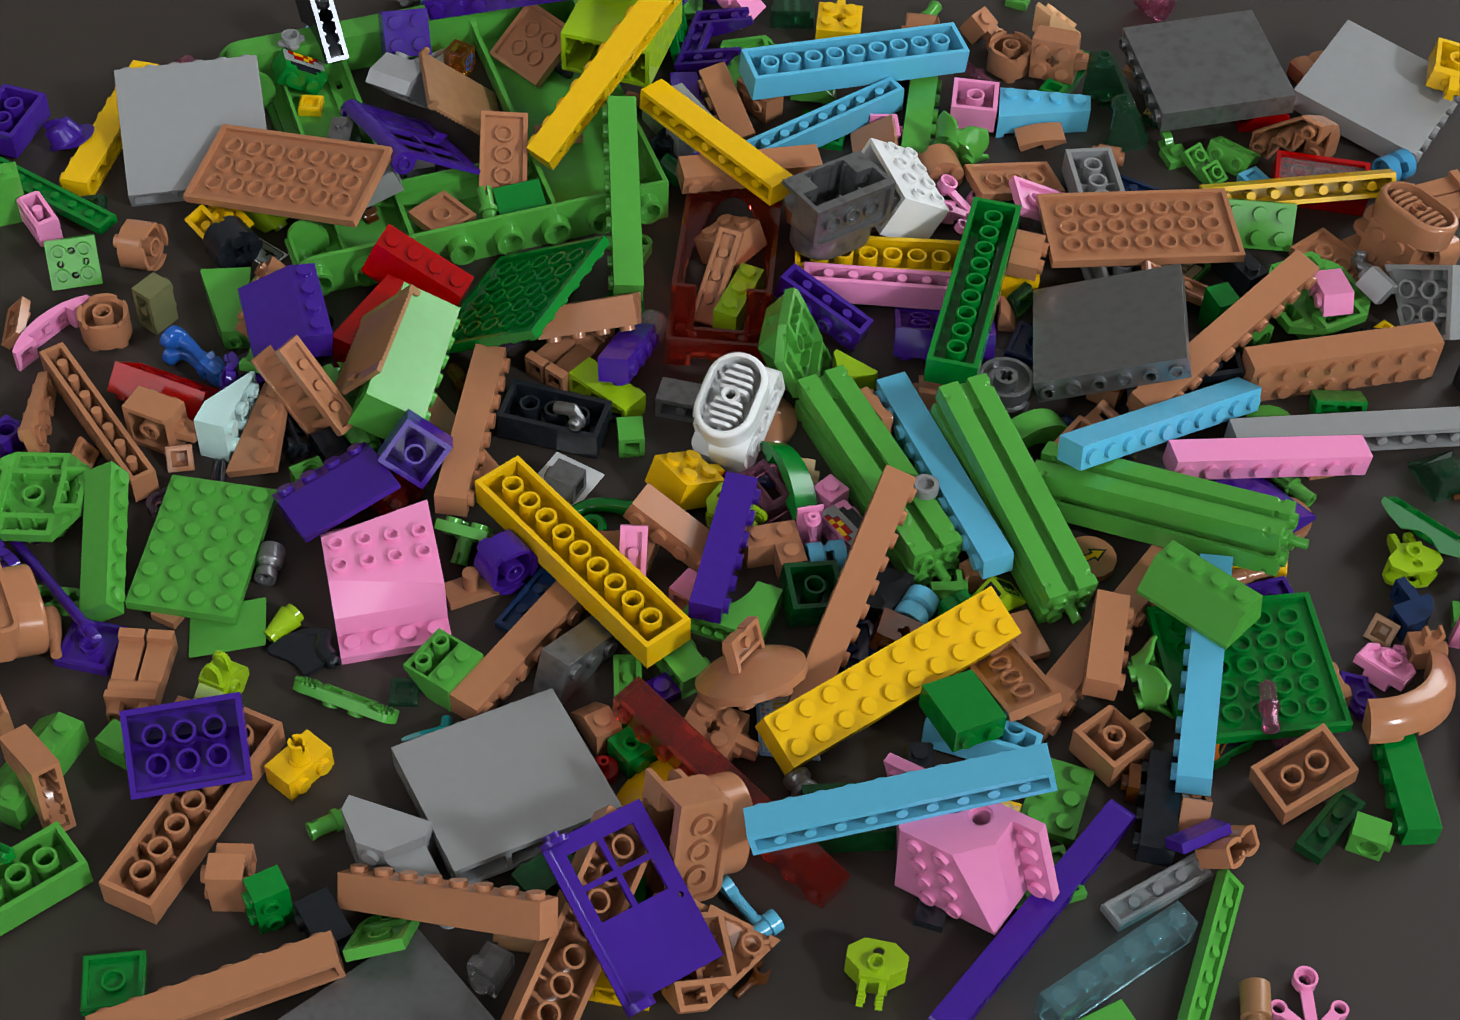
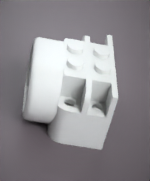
(735, 410)

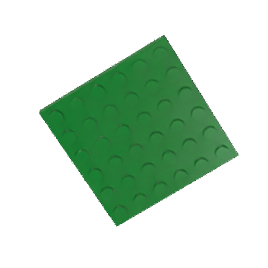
(524, 293)
(1279, 647)

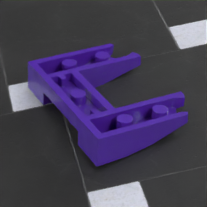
(705, 24)

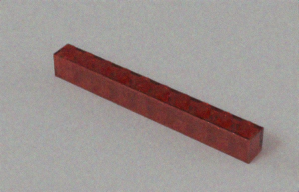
(688, 750)

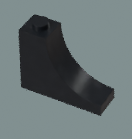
(325, 25)

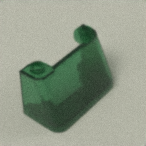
(1108, 87)

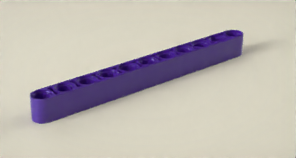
(1035, 916)

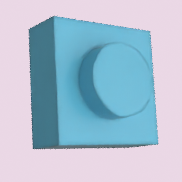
(1251, 174)

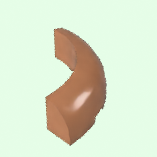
(1415, 711)

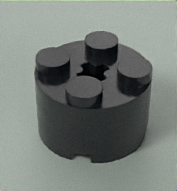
(232, 243)

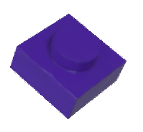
(665, 687)

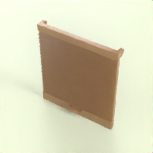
(454, 93)
(374, 341)

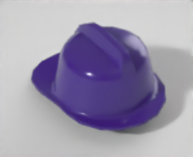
(66, 133)

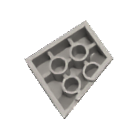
(1428, 295)

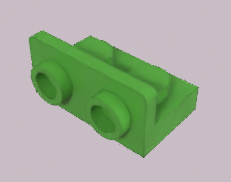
(1231, 155)

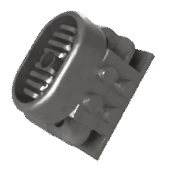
(837, 205)

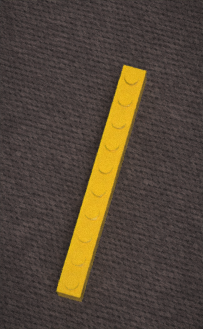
(599, 80)

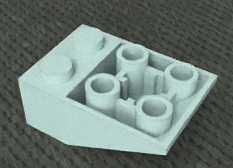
(225, 417)

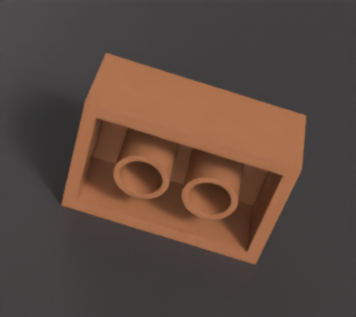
(1303, 774)

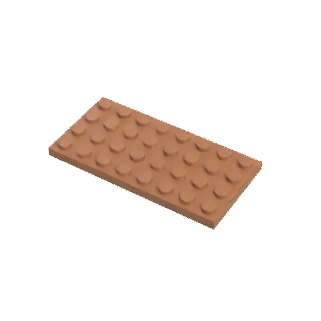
(289, 175)
(1138, 227)

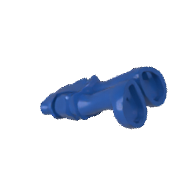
(181, 346)

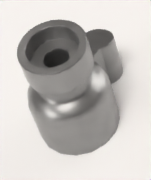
(268, 562)

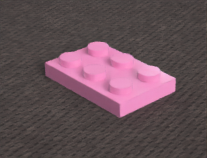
(1025, 194)

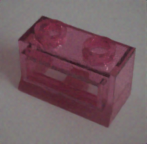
(773, 508)

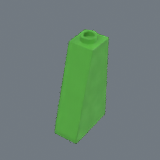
(222, 295)

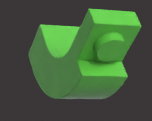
(1039, 426)

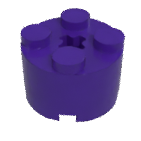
(505, 562)

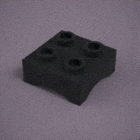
(889, 592)

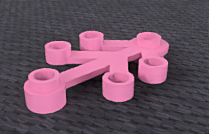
(946, 186)
(1307, 999)

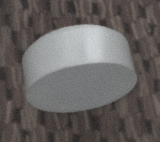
(926, 486)

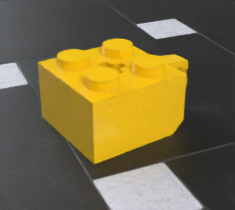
(838, 19)
(1444, 68)
(684, 478)

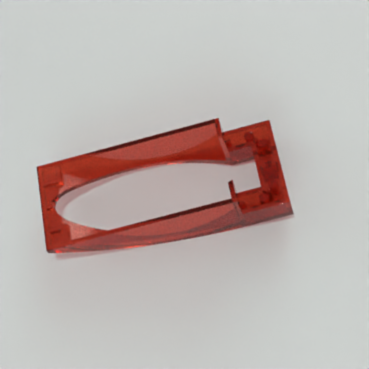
(682, 337)

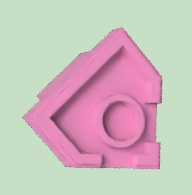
(1385, 666)

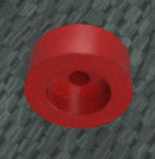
(608, 767)

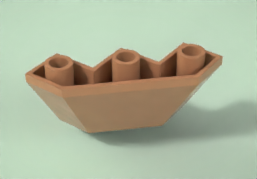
(1301, 134)

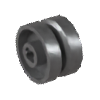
(1011, 381)

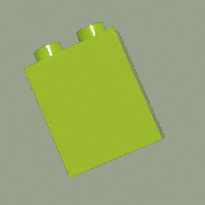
(592, 25)

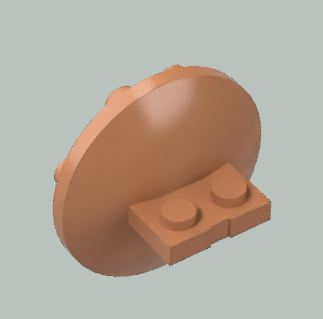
(750, 670)

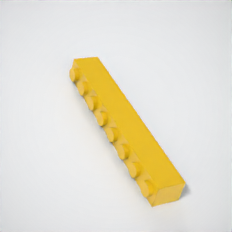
(715, 141)
(97, 155)
(1310, 188)

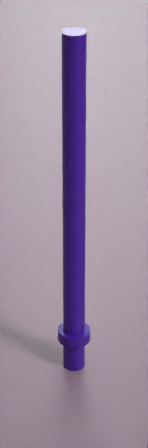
(86, 626)

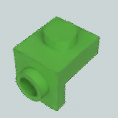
(948, 588)

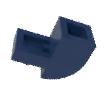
(1410, 608)

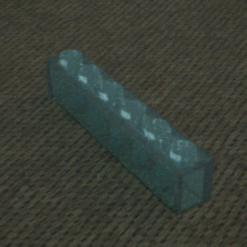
(1117, 965)

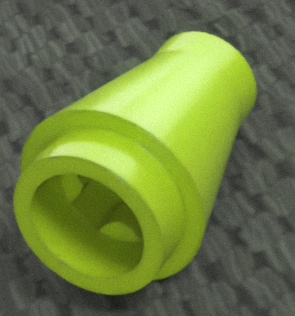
(283, 623)

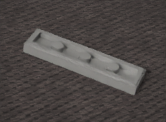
(1155, 892)

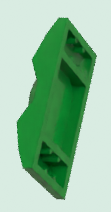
(1422, 525)

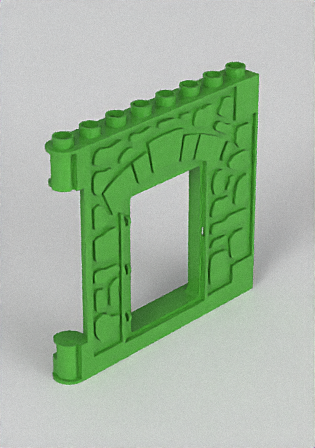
(571, 191)

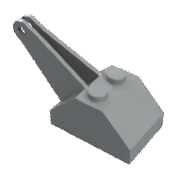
(401, 77)
(389, 838)

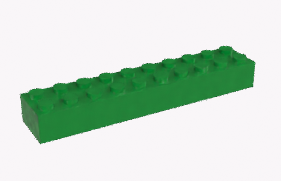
(972, 292)

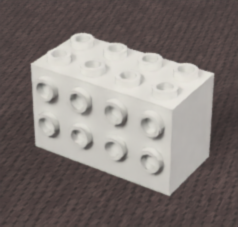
(916, 201)

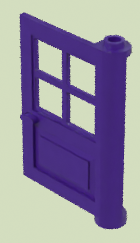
(381, 125)
(652, 939)

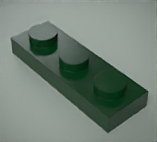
(1329, 826)

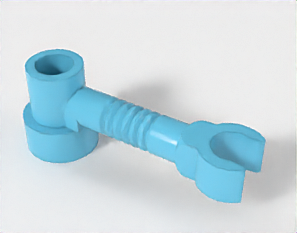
(767, 923)

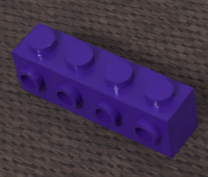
(828, 309)
(627, 354)

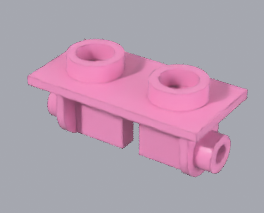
(809, 523)

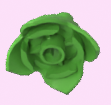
(966, 142)
(1151, 683)

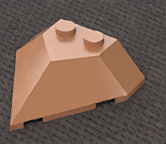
(741, 951)

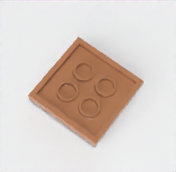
(531, 44)

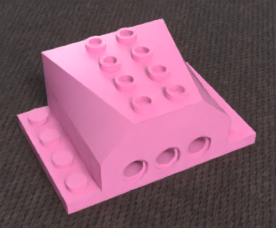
(385, 584)
(973, 859)

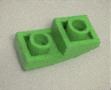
(1202, 167)

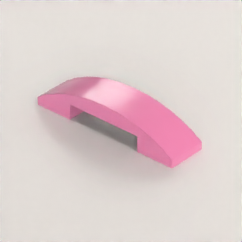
(45, 328)

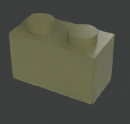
(155, 303)

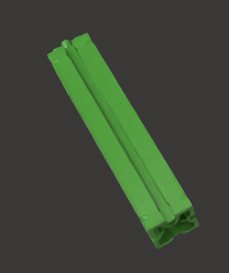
(990, 450)
(857, 451)
(1169, 506)

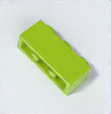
(732, 305)
(625, 399)

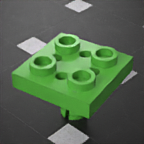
(85, 247)
(465, 536)

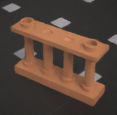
(303, 387)

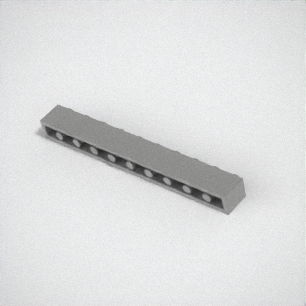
(1379, 428)

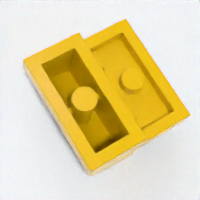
(203, 217)

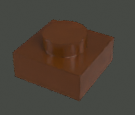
(1131, 783)

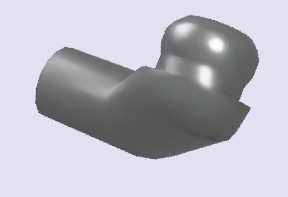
(1358, 260)
(574, 413)

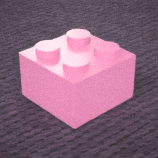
(975, 103)

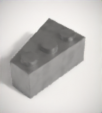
(573, 658)

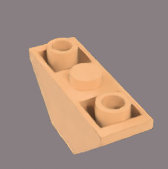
(1051, 17)

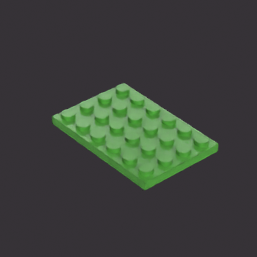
(202, 549)

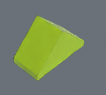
(861, 373)

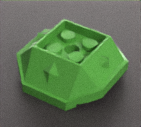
(1307, 321)
(792, 340)
(40, 495)

